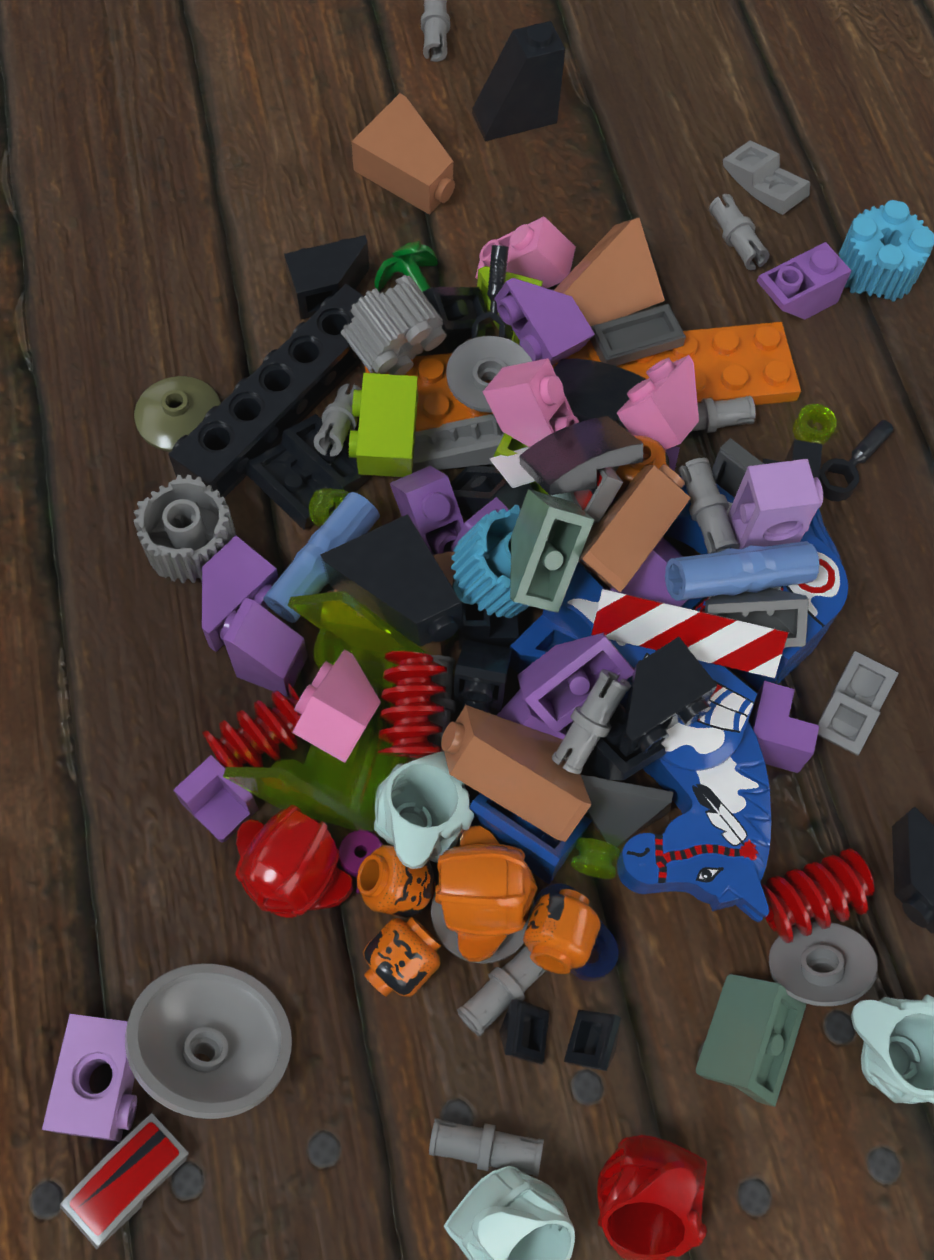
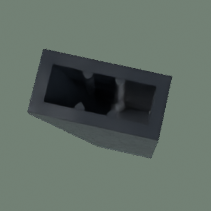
(523, 84)
(398, 581)

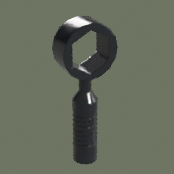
(497, 279)
(859, 455)

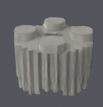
(393, 327)
(183, 527)

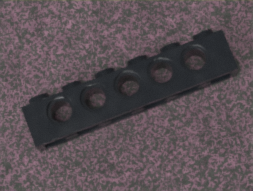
(273, 411)

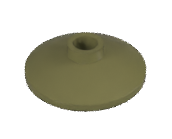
(165, 425)

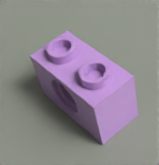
(775, 503)
(72, 1104)

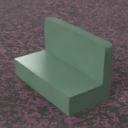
(751, 1037)

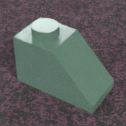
(546, 549)

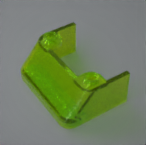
(323, 784)

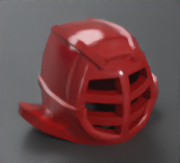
(290, 864)
(652, 1199)

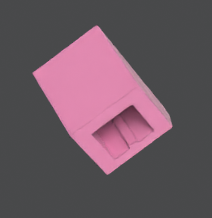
(535, 252)
(529, 401)
(664, 403)
(336, 707)

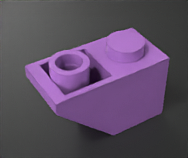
(807, 282)
(543, 320)
(431, 507)
(227, 580)
(263, 647)

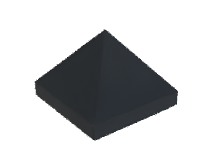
(525, 1032)
(593, 1040)

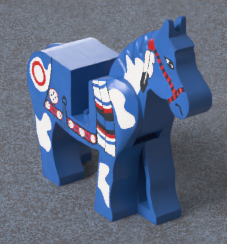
(716, 762)

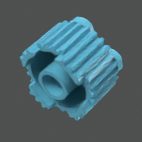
(886, 250)
(484, 564)

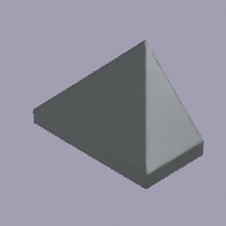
(766, 608)
(623, 808)

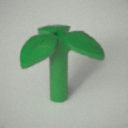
(406, 261)

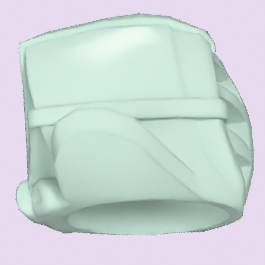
(422, 810)
(898, 1047)
(512, 1219)

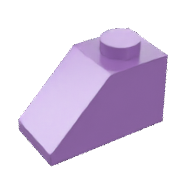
(566, 676)

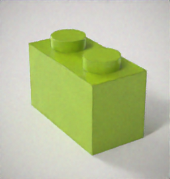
(386, 425)

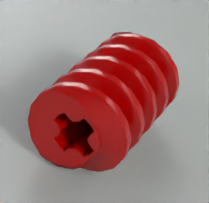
(412, 705)
(257, 734)
(816, 892)

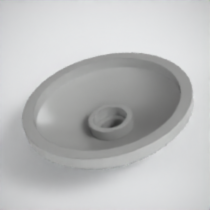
(214, 1014)

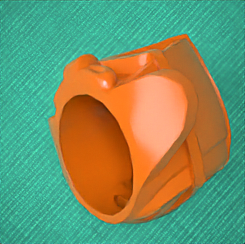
(484, 892)

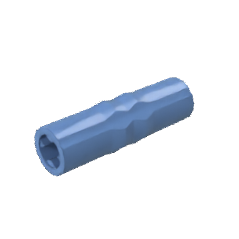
(741, 570)
(306, 572)

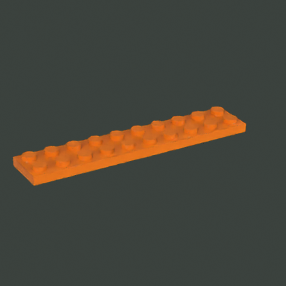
(726, 365)

